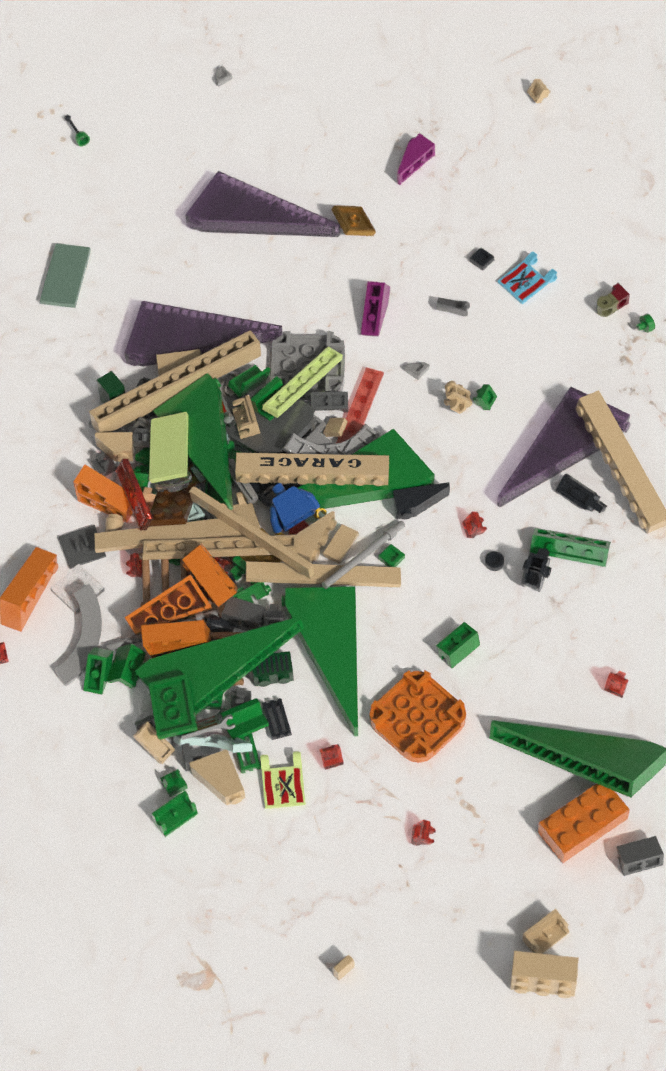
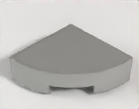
(222, 76)
(417, 370)

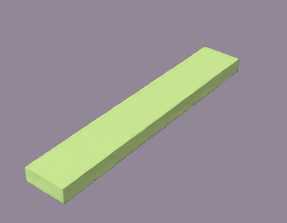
(302, 382)

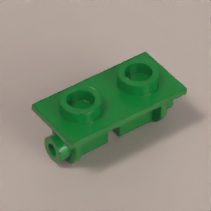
(257, 589)

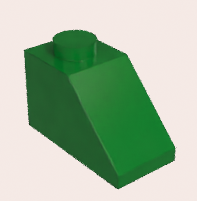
(97, 670)

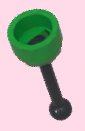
(80, 134)

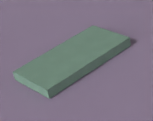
(65, 275)

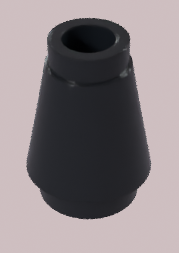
(218, 624)

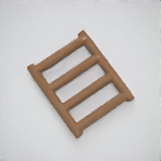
(165, 578)

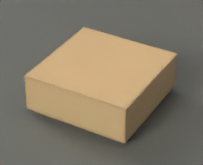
(335, 427)
(343, 967)

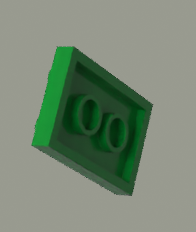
(173, 706)

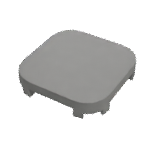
(295, 352)

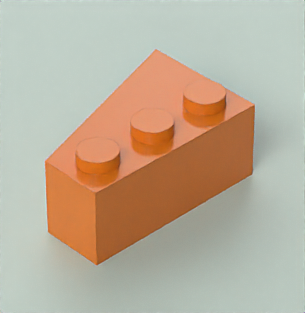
(101, 493)
(209, 575)
(172, 637)

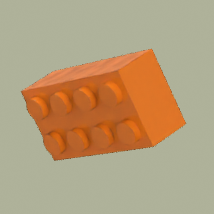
(583, 821)

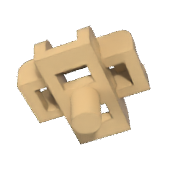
(457, 397)

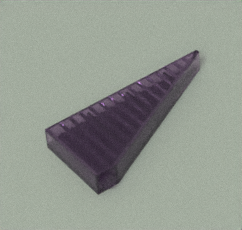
(240, 208)
(178, 329)
(556, 448)

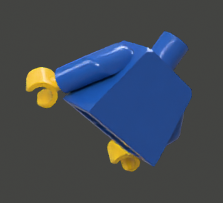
(291, 508)

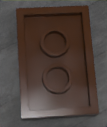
(172, 507)

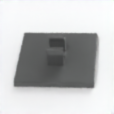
(80, 546)

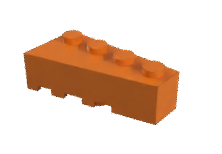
(26, 588)
(170, 606)

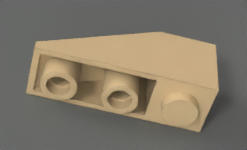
(315, 536)

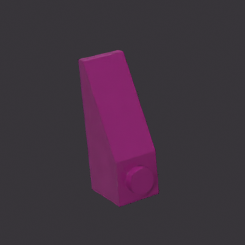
(416, 155)
(375, 308)

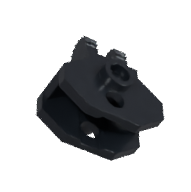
(536, 569)

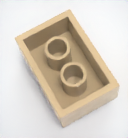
(544, 974)

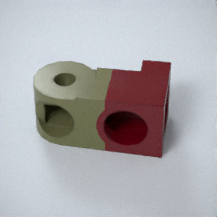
(613, 301)

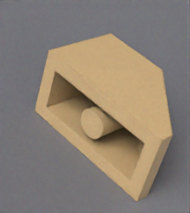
(116, 444)

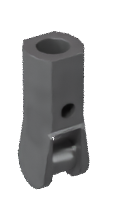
(452, 306)

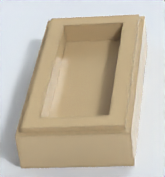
(340, 544)
(157, 748)

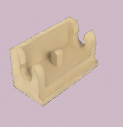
(245, 418)
(546, 932)

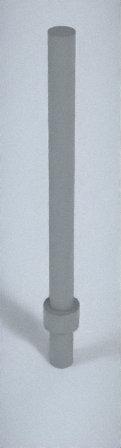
(387, 535)
(137, 638)

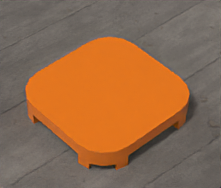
(417, 716)

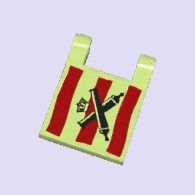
(283, 785)

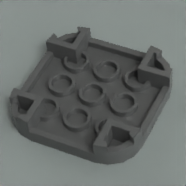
(275, 433)

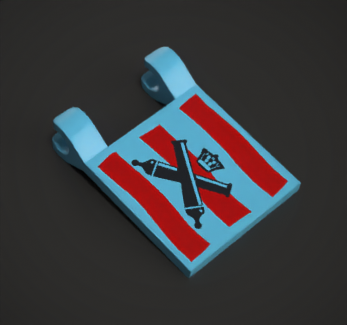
(525, 281)

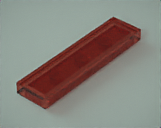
(134, 494)

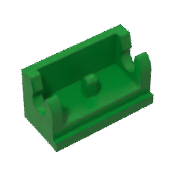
(458, 644)
(174, 813)

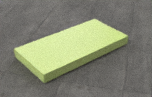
(168, 447)

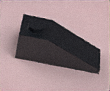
(415, 500)

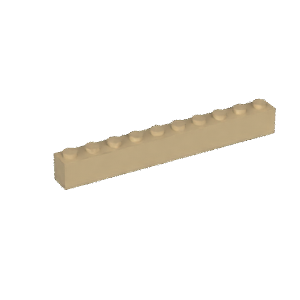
(162, 388)

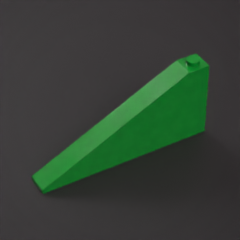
(205, 432)
(405, 471)
(330, 640)
(219, 663)
(603, 759)

